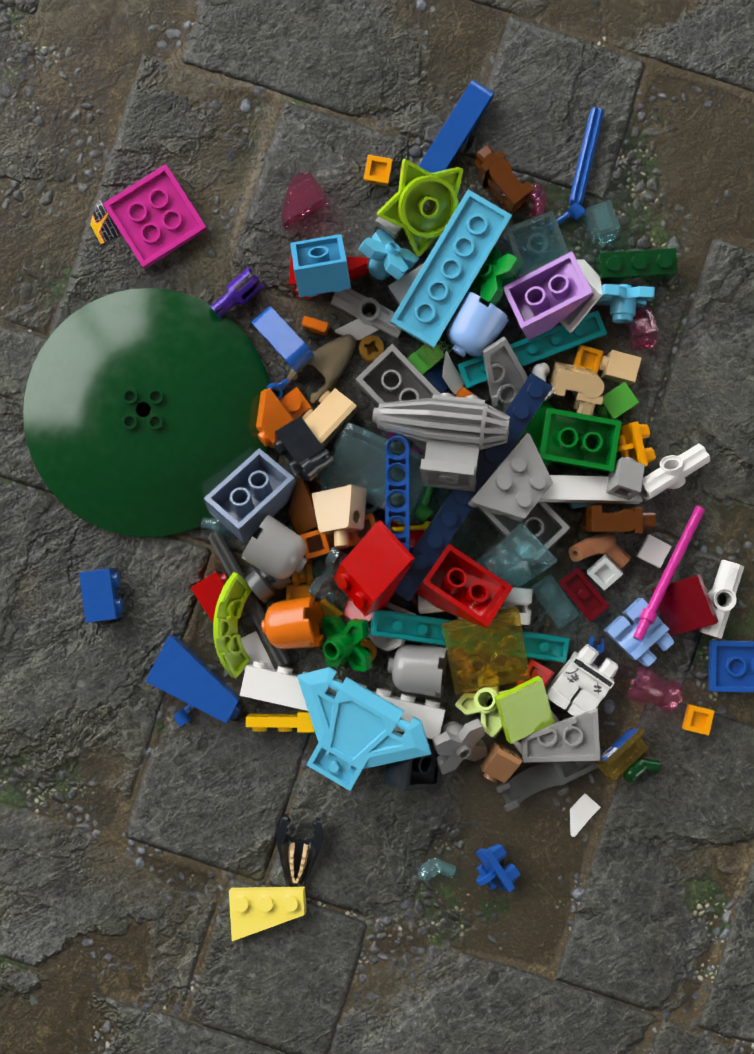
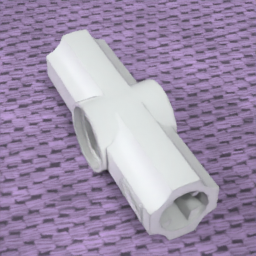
(673, 471)
(727, 583)

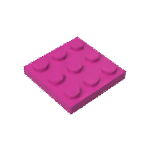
(155, 216)

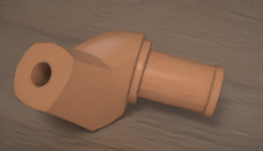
(597, 545)

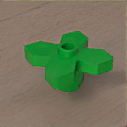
(495, 275)
(344, 643)

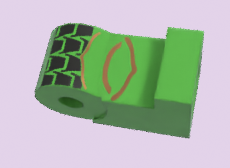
(427, 357)

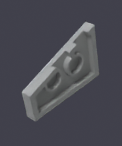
(565, 740)

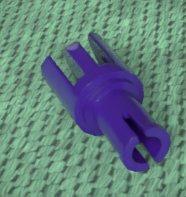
(233, 295)

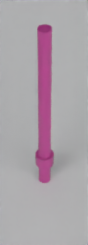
(649, 614)

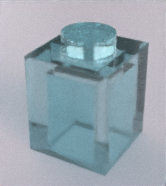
(601, 222)

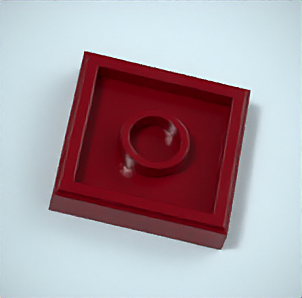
(687, 606)

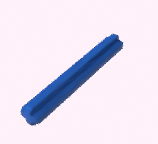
(586, 156)

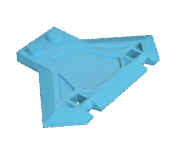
(356, 728)

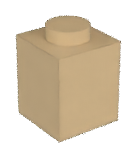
(620, 367)

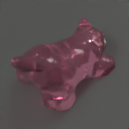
(650, 688)

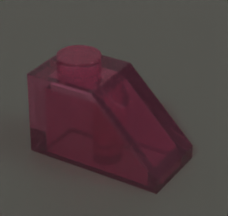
(301, 199)

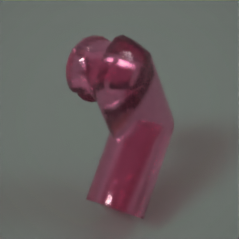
(539, 199)

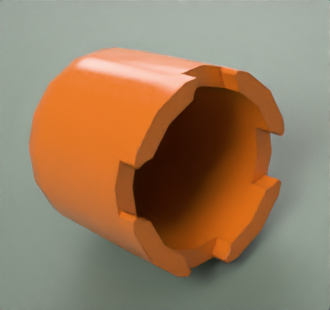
(294, 623)

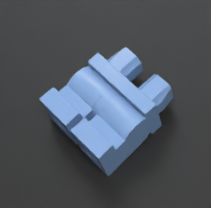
(622, 634)

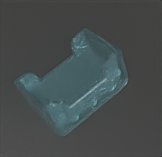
(361, 463)

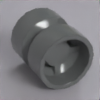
(263, 587)

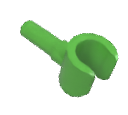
(423, 511)

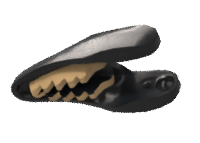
(296, 854)

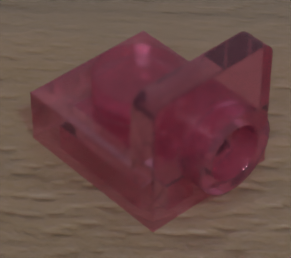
(643, 329)

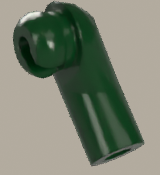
(639, 767)

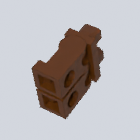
(501, 182)
(627, 520)

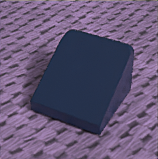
(435, 377)

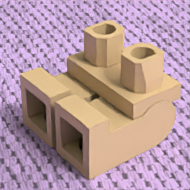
(582, 382)

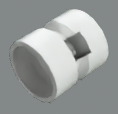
(521, 598)

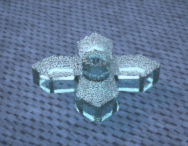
(323, 584)

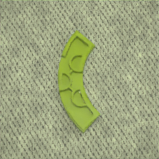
(225, 625)

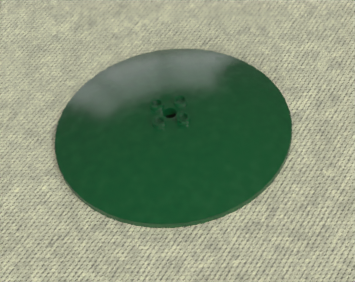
(85, 400)

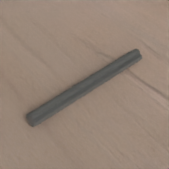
(252, 602)

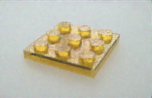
(486, 656)

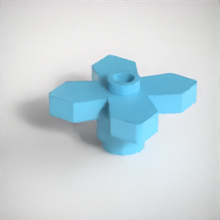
(387, 256)
(624, 300)

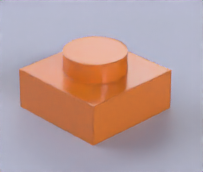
(295, 403)

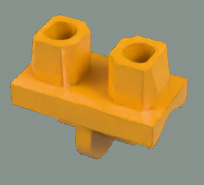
(632, 445)

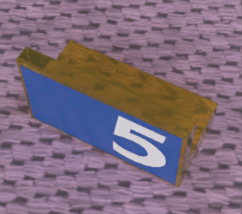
(622, 753)

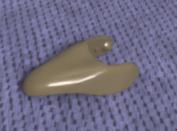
(330, 362)

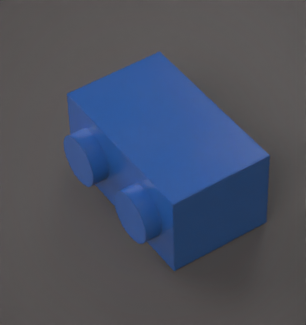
(101, 595)

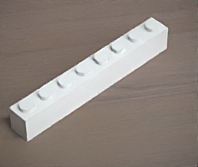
(283, 688)

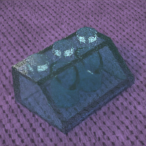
(517, 557)

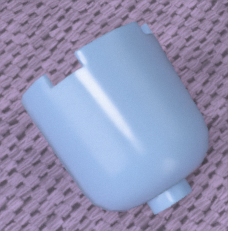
(474, 326)

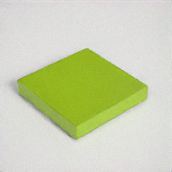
(524, 709)

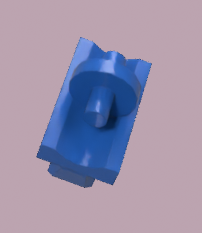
(492, 872)

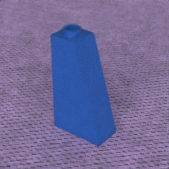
(192, 681)

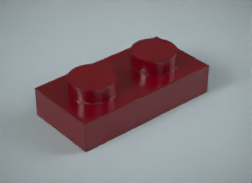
(583, 594)

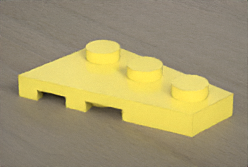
(264, 907)

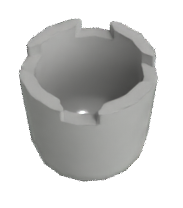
(276, 550)
(419, 669)

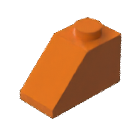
(270, 417)

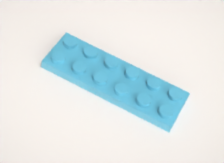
(450, 269)

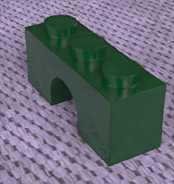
(647, 264)

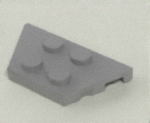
(516, 483)

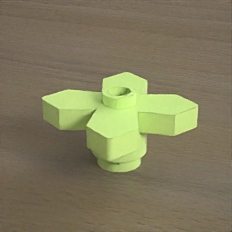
(477, 703)

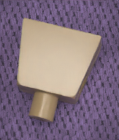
(340, 512)

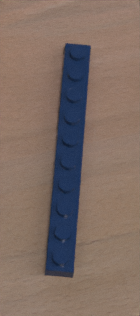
(456, 505)

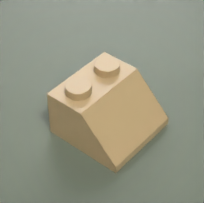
(330, 415)

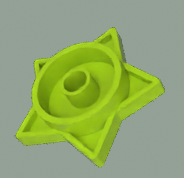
(416, 188)

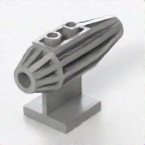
(452, 433)

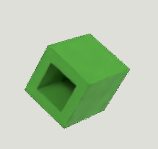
(617, 402)

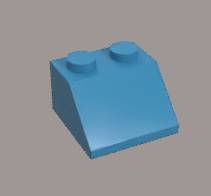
(320, 265)

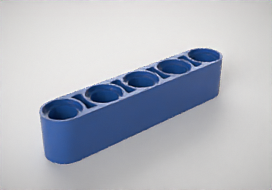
(457, 128)
(394, 486)

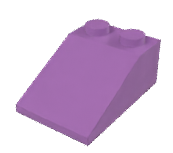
(548, 295)

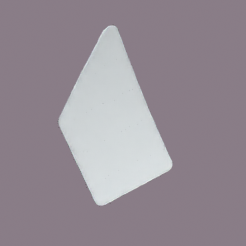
(357, 329)
(451, 375)

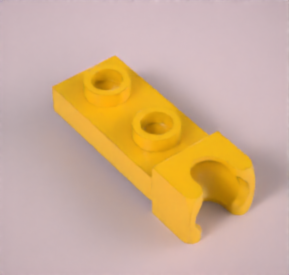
(282, 722)

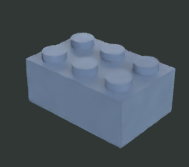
(250, 495)

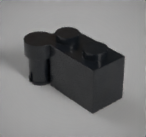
(302, 449)

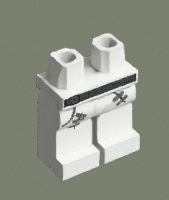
(581, 682)

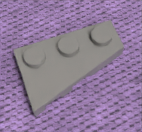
(503, 373)

